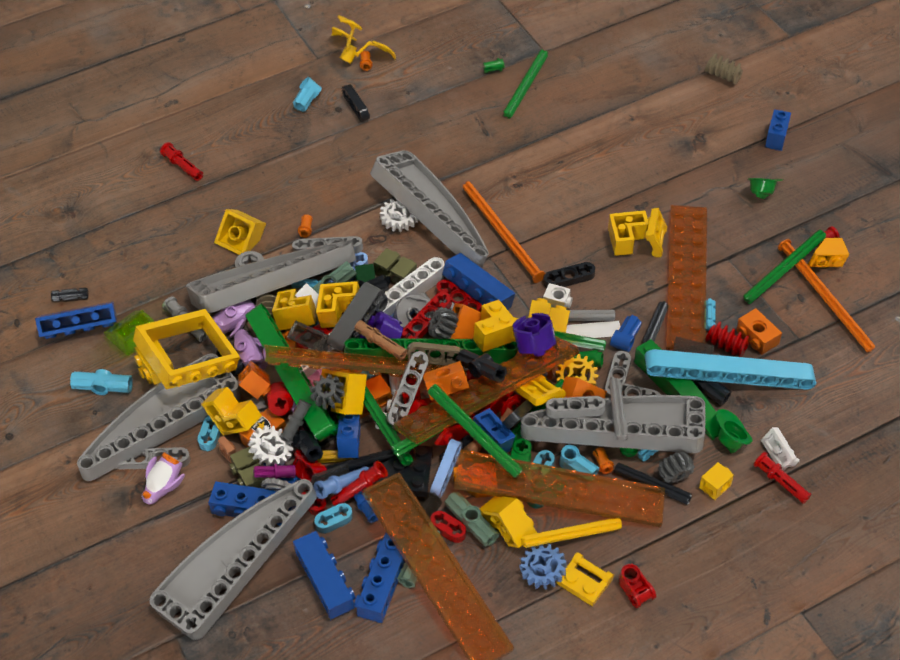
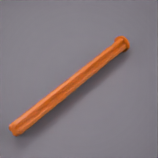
(535, 272)
(828, 297)

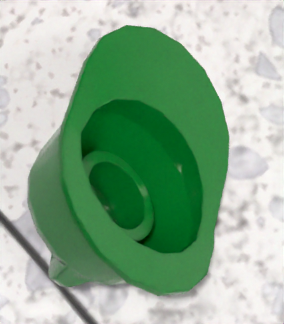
(763, 187)
(731, 432)

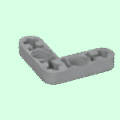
(627, 388)

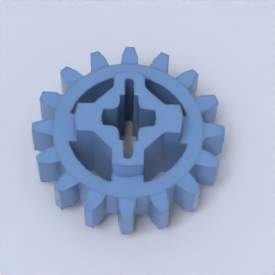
(544, 563)

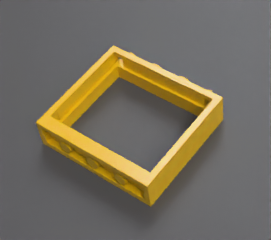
(201, 319)

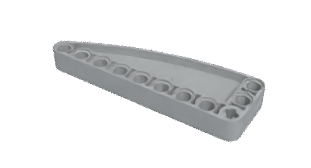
(429, 202)
(266, 275)
(151, 421)
(652, 423)
(212, 565)

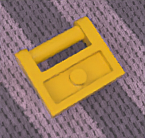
(656, 231)
(540, 391)
(583, 585)

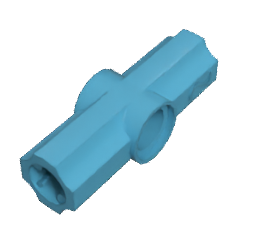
(101, 382)

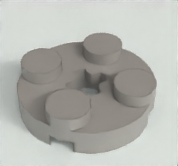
(406, 305)

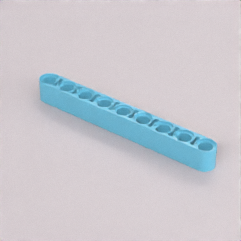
(729, 369)

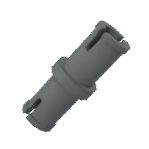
(295, 420)

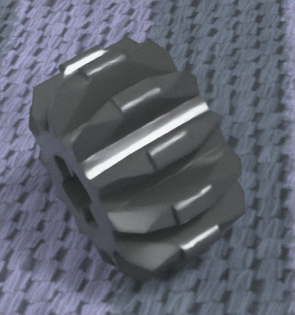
(443, 323)
(324, 385)
(676, 467)

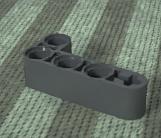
(366, 301)

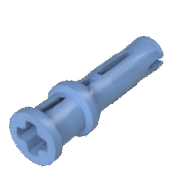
(335, 484)

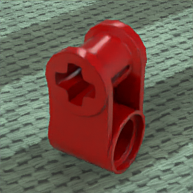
(306, 469)
(636, 589)

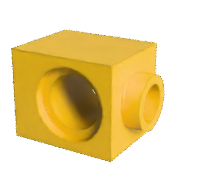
(716, 480)

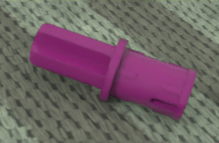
(275, 471)

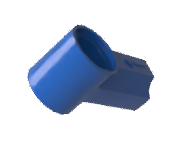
(625, 336)

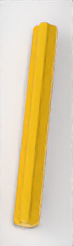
(571, 532)

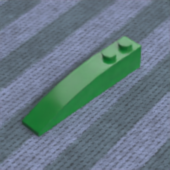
(678, 386)

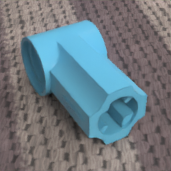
(308, 91)
(578, 462)

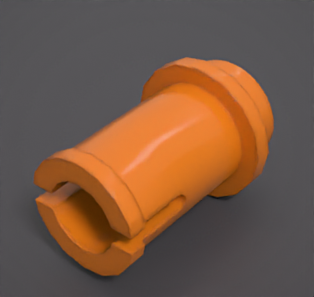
(365, 63)
(305, 228)
(603, 461)

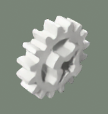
(396, 216)
(270, 446)

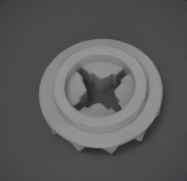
(244, 258)
(274, 484)

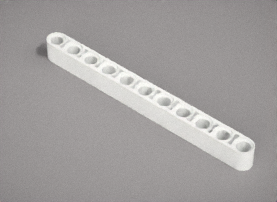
(415, 283)

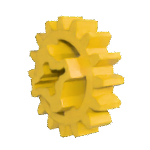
(583, 368)

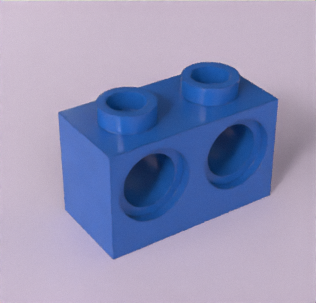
(777, 130)
(495, 429)
(348, 436)

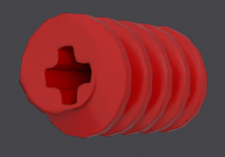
(727, 339)
(279, 399)

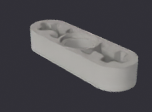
(589, 401)

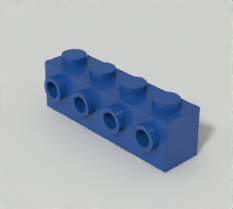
(476, 281)
(75, 319)
(235, 499)
(323, 574)
(381, 582)

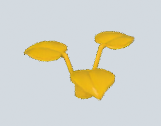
(350, 51)

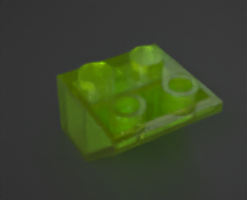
(123, 332)

